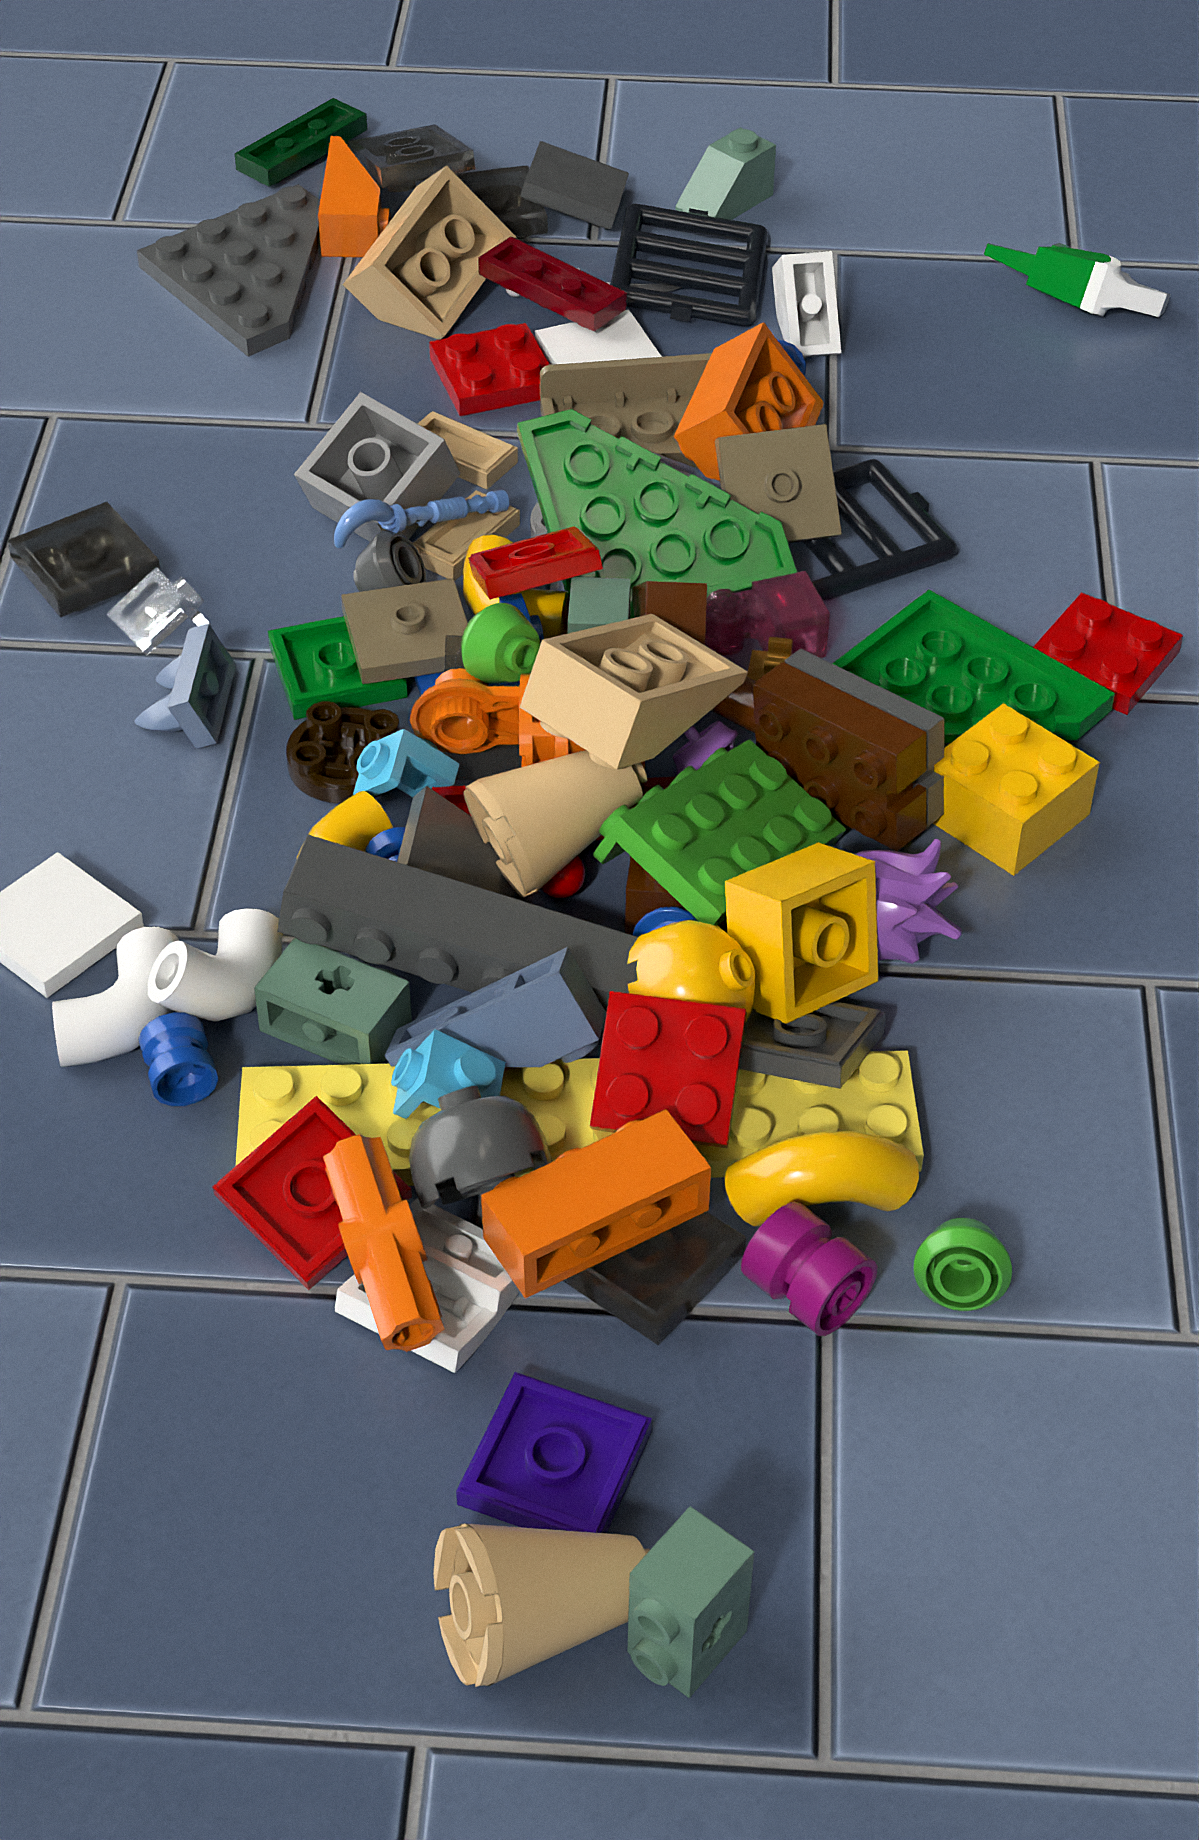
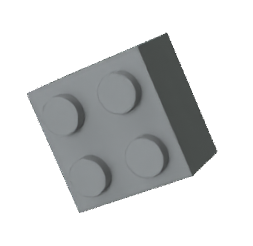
(378, 457)

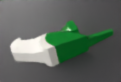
(1081, 279)

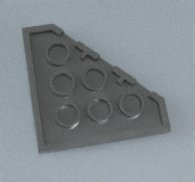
(243, 267)

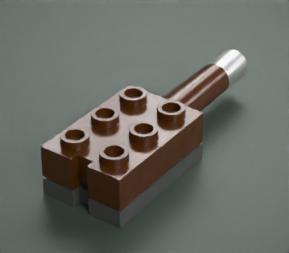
(847, 745)

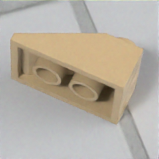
(626, 688)

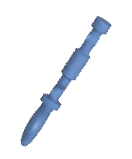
(395, 518)

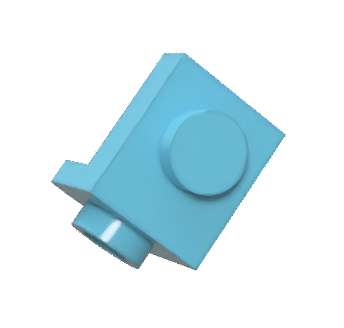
(403, 763)
(440, 1068)

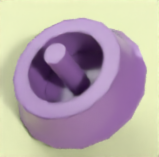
(703, 745)

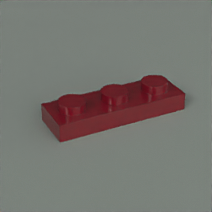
(552, 283)

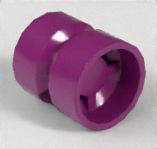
(799, 1260)

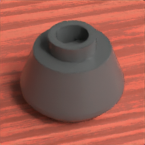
(388, 562)

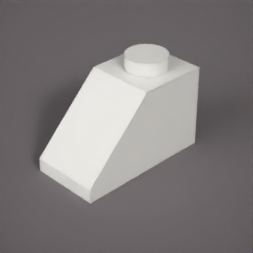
(807, 302)

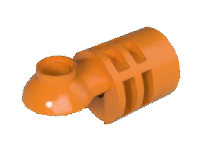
(471, 716)

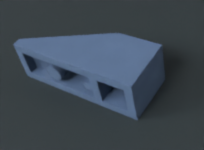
(520, 1019)

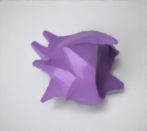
(908, 901)

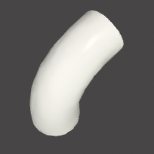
(220, 983)
(112, 1021)

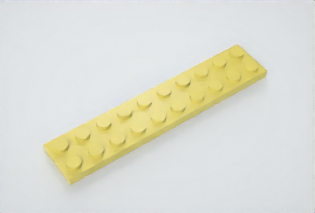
(561, 1095)

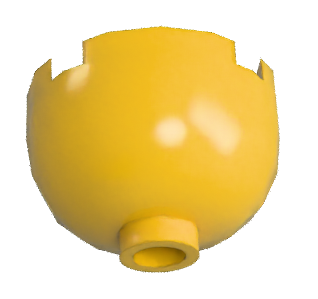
(693, 965)

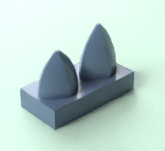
(199, 688)

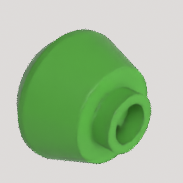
(499, 644)
(963, 1265)

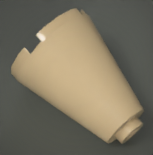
(548, 813)
(528, 1594)

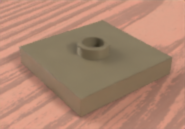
(784, 477)
(402, 628)

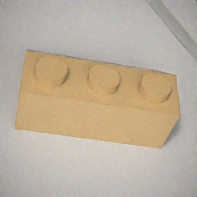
(427, 257)

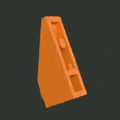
(349, 205)

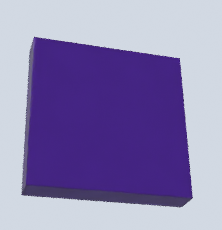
(554, 1459)

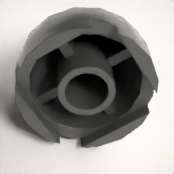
(473, 1146)

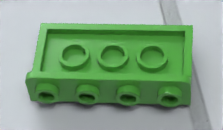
(717, 826)

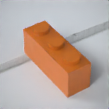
(595, 1202)

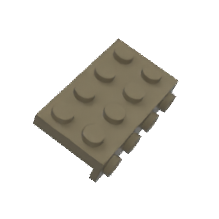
(628, 396)

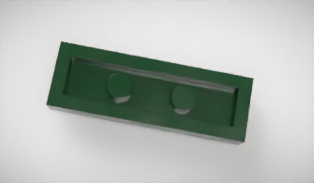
(299, 142)

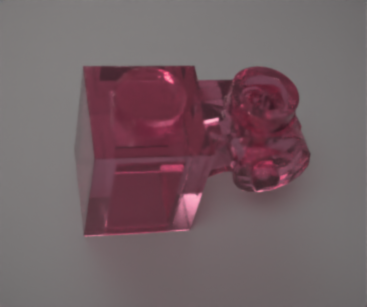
(772, 608)

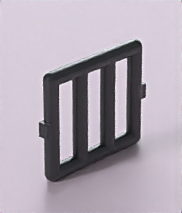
(695, 222)
(891, 560)

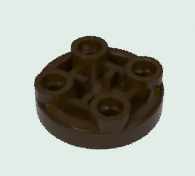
(327, 747)

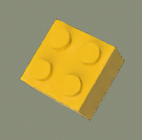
(1013, 788)
(806, 928)

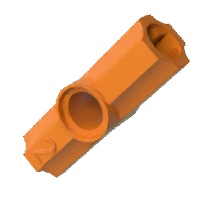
(383, 1243)

